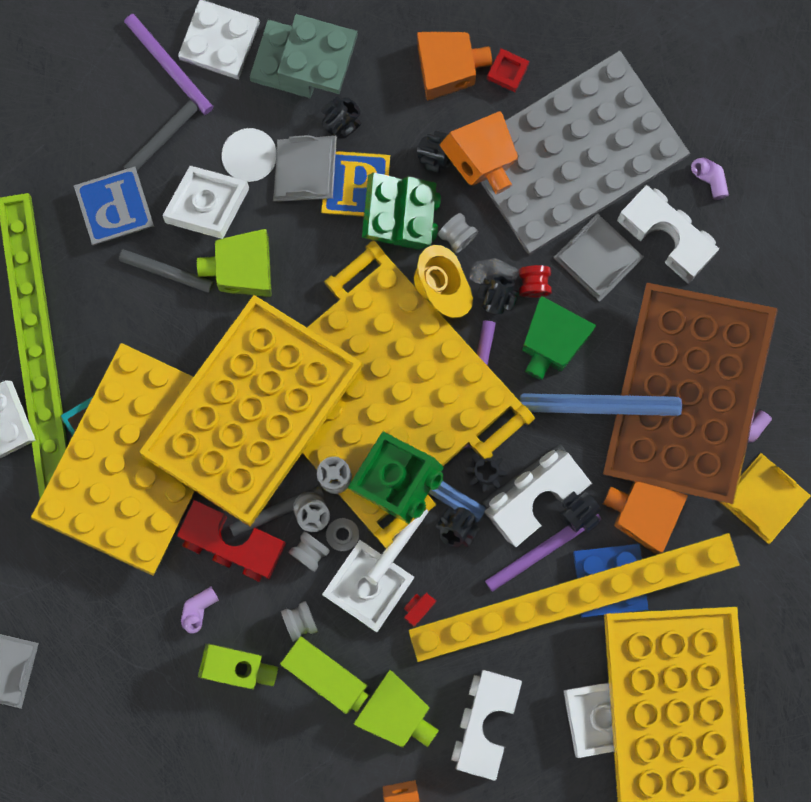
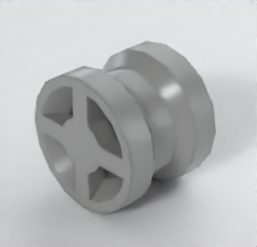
(457, 233)
(329, 470)
(311, 519)
(309, 551)
(299, 621)

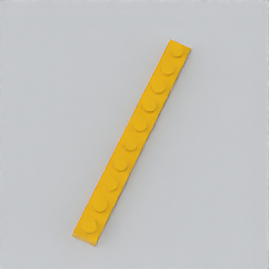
(574, 597)

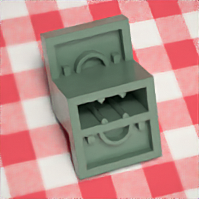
(303, 56)

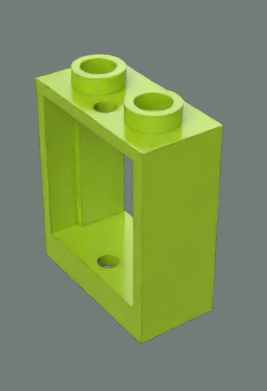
(325, 676)

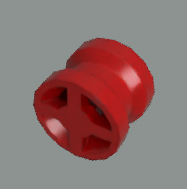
(535, 281)

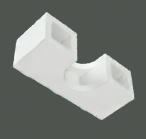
(652, 212)
(513, 511)
(475, 752)

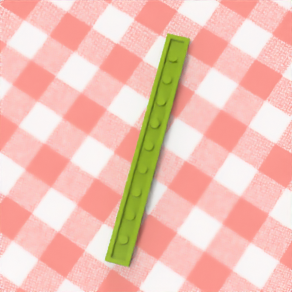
(33, 334)

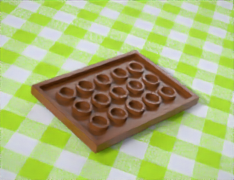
(714, 360)

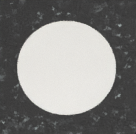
(249, 154)

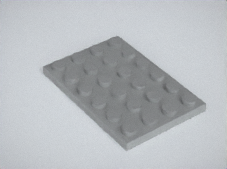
(583, 152)

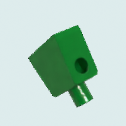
(554, 337)

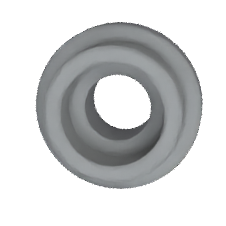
(347, 544)

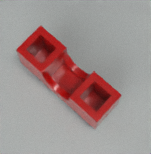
(204, 531)

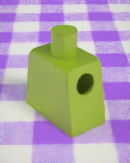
(240, 264)
(220, 664)
(396, 713)

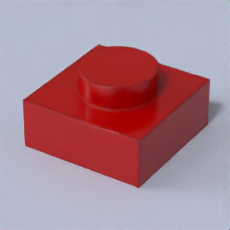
(508, 70)
(418, 608)

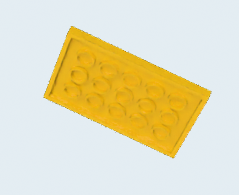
(251, 410)
(103, 484)
(678, 706)

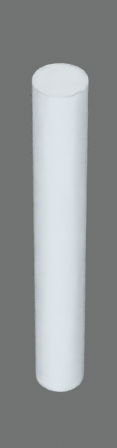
(393, 550)

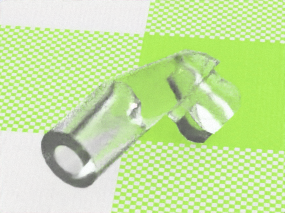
(492, 266)

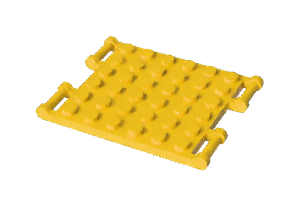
(413, 382)

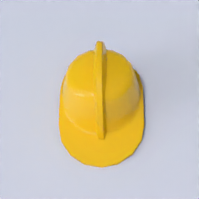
(443, 281)

